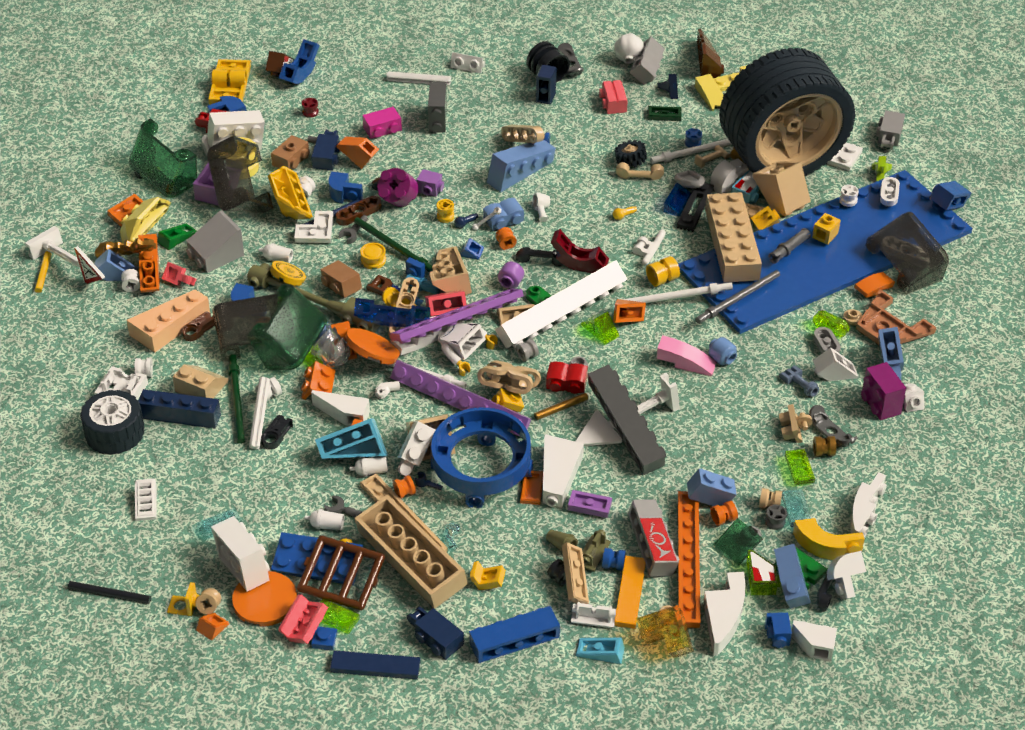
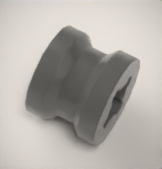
(773, 512)

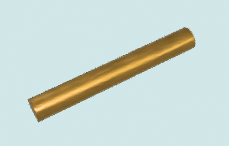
(561, 406)

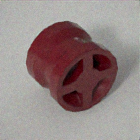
(310, 107)

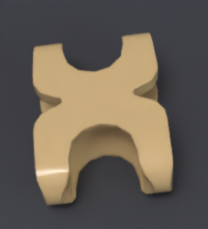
(509, 377)

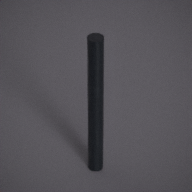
(109, 592)

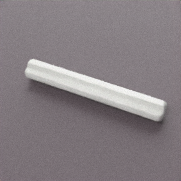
(417, 78)
(259, 413)

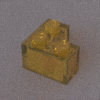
(667, 625)

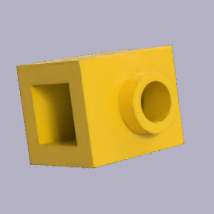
(826, 228)

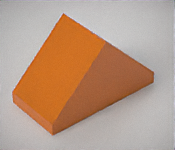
(628, 311)

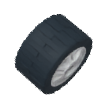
(112, 422)

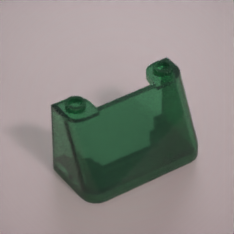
(161, 167)
(290, 332)

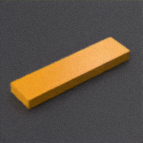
(630, 592)

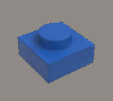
(415, 268)
(324, 638)

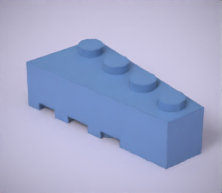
(518, 163)

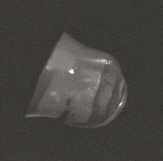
(331, 349)

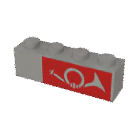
(653, 537)

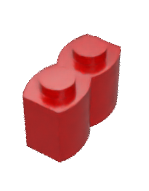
(567, 377)

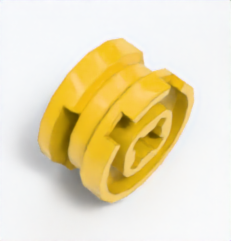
(373, 255)

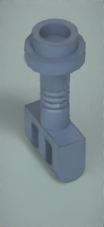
(795, 374)

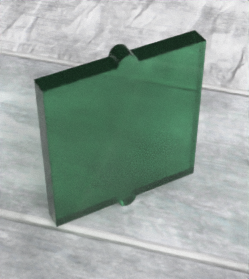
(737, 541)

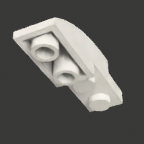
(865, 504)

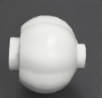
(628, 47)

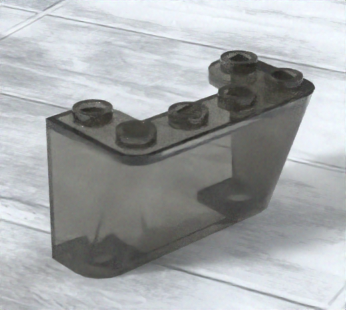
(231, 176)
(236, 319)

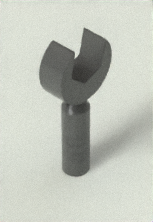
(352, 231)
(339, 508)

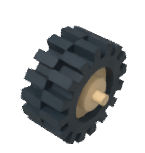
(631, 153)

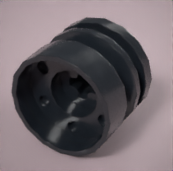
(547, 54)

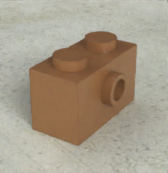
(290, 153)
(341, 279)

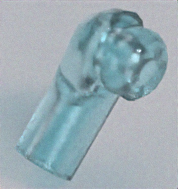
(448, 534)

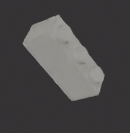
(646, 65)

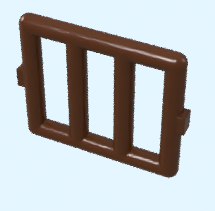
(341, 546)

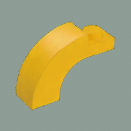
(824, 544)

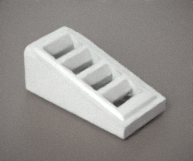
(142, 488)

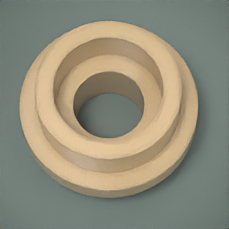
(852, 316)

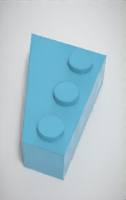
(354, 441)

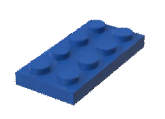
(294, 550)

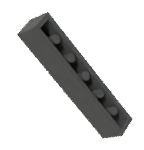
(626, 419)

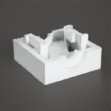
(123, 382)

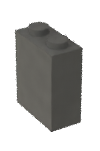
(437, 106)

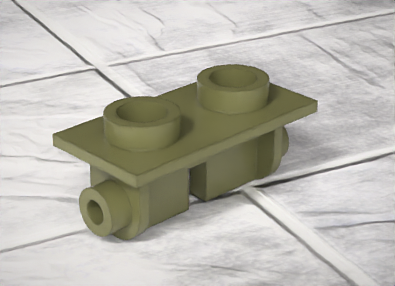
(594, 549)

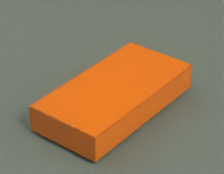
(532, 488)

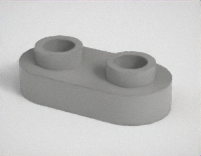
(828, 341)

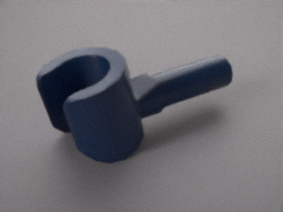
(422, 481)

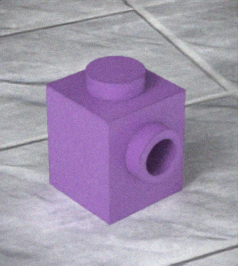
(430, 183)

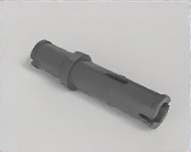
(785, 249)

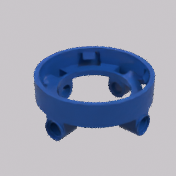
(487, 425)

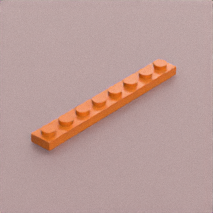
(688, 559)

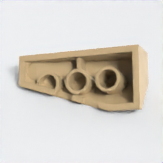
(450, 272)

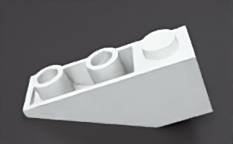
(341, 407)

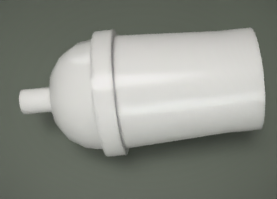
(277, 253)
(370, 466)
(326, 520)

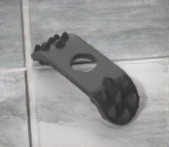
(567, 49)
(822, 422)

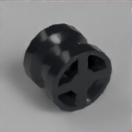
(557, 571)

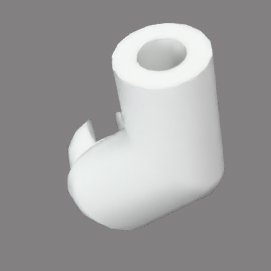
(385, 388)

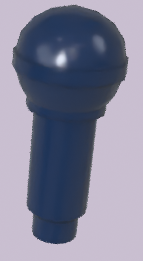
(461, 221)

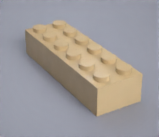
(733, 237)
(411, 551)

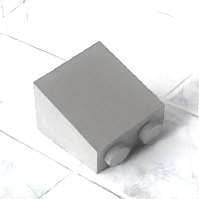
(216, 243)

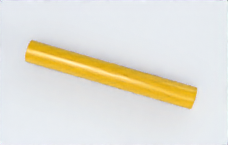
(43, 271)

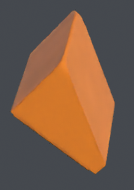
(211, 625)

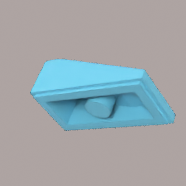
(602, 649)

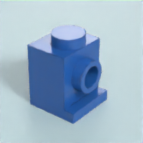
(778, 629)

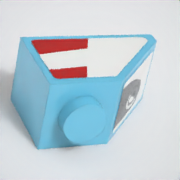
(748, 187)

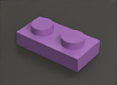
(590, 504)

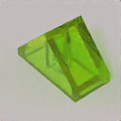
(601, 327)

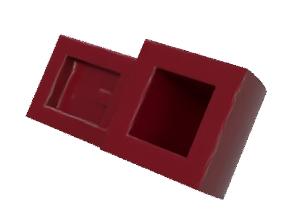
(575, 257)

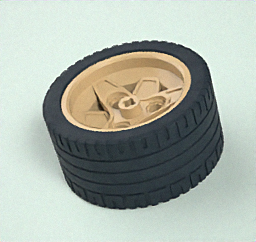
(787, 111)

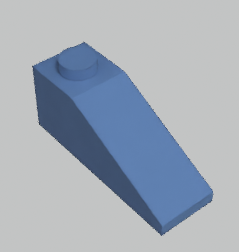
(791, 576)

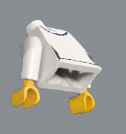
(462, 341)

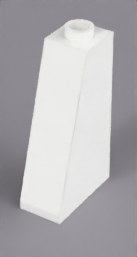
(561, 464)

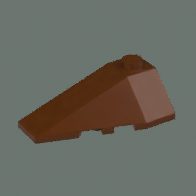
(708, 57)

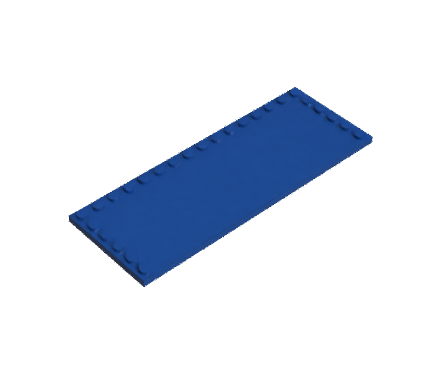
(818, 268)

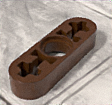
(368, 205)

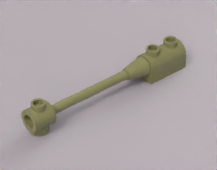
(262, 277)

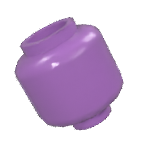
(510, 275)

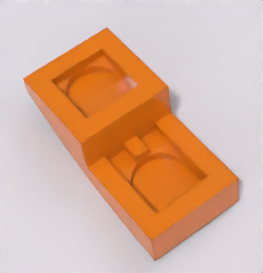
(872, 284)

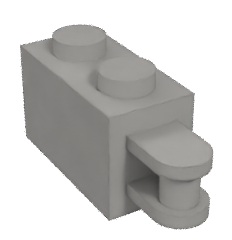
(890, 129)

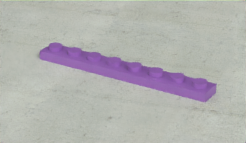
(450, 318)
(446, 391)

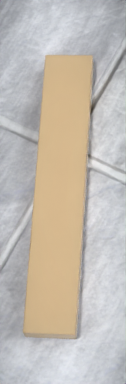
(377, 489)

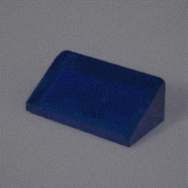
(676, 200)

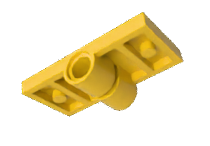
(229, 79)

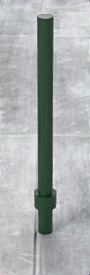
(428, 267)
(234, 372)

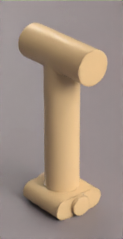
(719, 151)

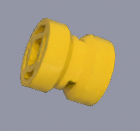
(445, 210)

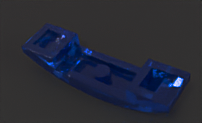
(389, 316)

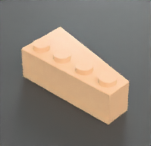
(165, 322)

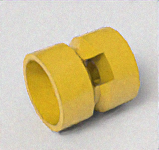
(661, 271)

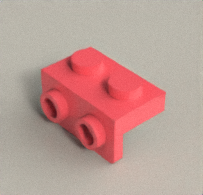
(302, 620)

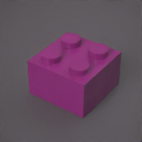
(883, 391)

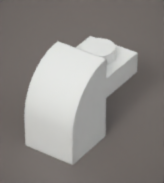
(725, 174)
(842, 568)

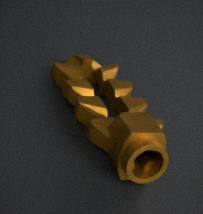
(127, 247)

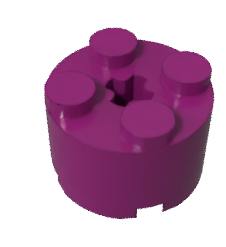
(397, 187)

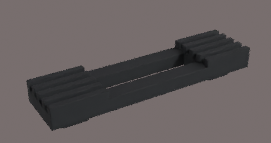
(687, 221)

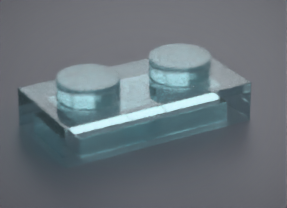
(795, 506)
(205, 525)

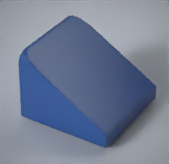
(472, 249)

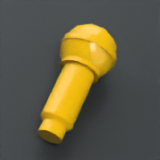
(619, 213)

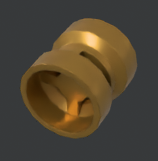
(824, 446)

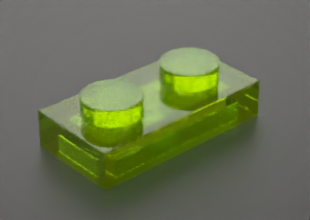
(339, 617)

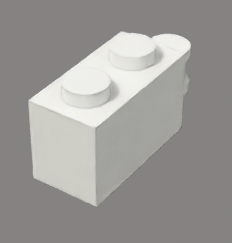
(414, 447)

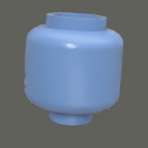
(722, 351)

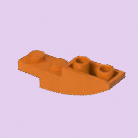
(149, 267)

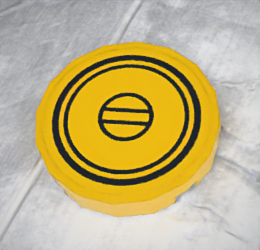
(290, 273)

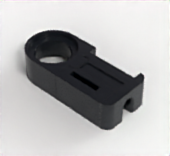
(276, 430)

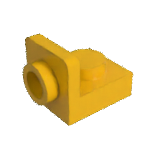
(765, 218)

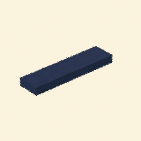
(375, 665)

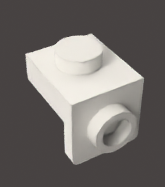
(913, 398)

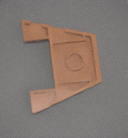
(878, 318)

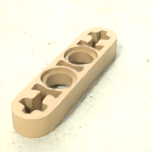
(522, 133)
(404, 294)

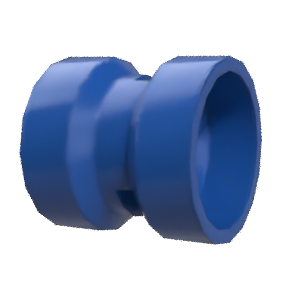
(613, 559)

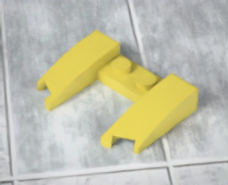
(712, 88)

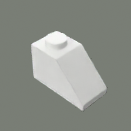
(834, 366)

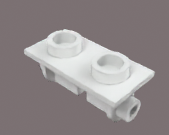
(467, 62)
(594, 616)

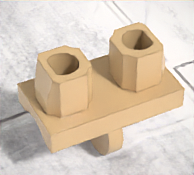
(790, 417)

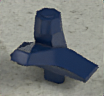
(670, 86)

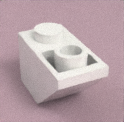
(815, 639)

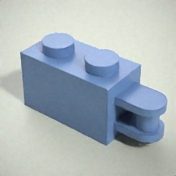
(891, 349)

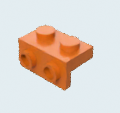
(317, 378)

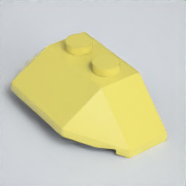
(143, 218)

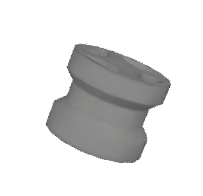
(527, 350)

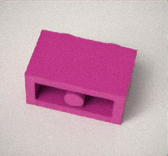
(382, 122)

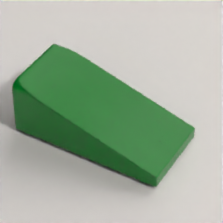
(173, 236)

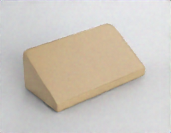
(508, 313)

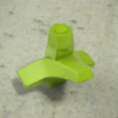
(881, 167)

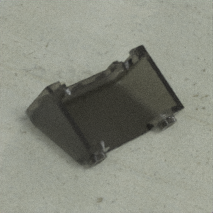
(911, 251)

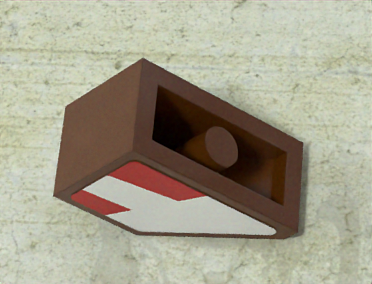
(276, 61)

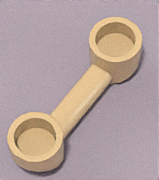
(623, 171)

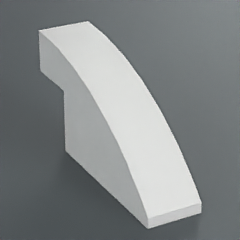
(724, 610)

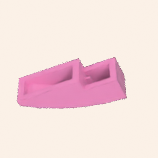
(685, 356)

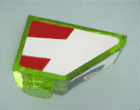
(761, 575)

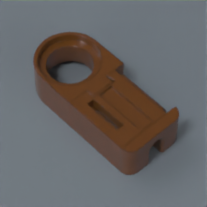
(199, 325)

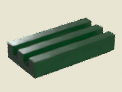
(666, 114)

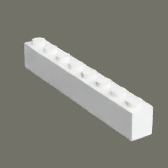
(559, 305)

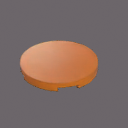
(372, 345)
(265, 603)

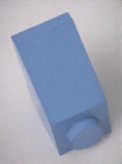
(113, 265)

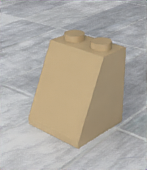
(783, 186)

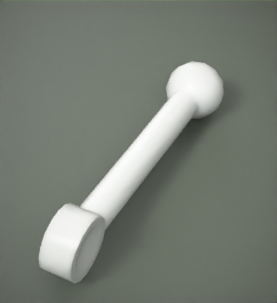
(497, 210)

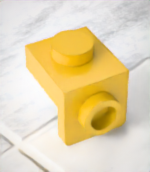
(509, 400)
(487, 577)

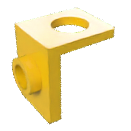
(189, 599)

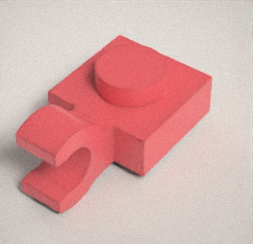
(176, 274)

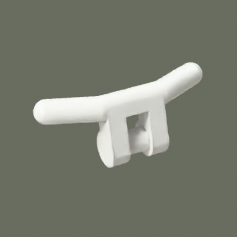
(643, 243)

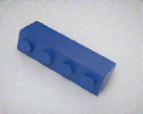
(514, 634)

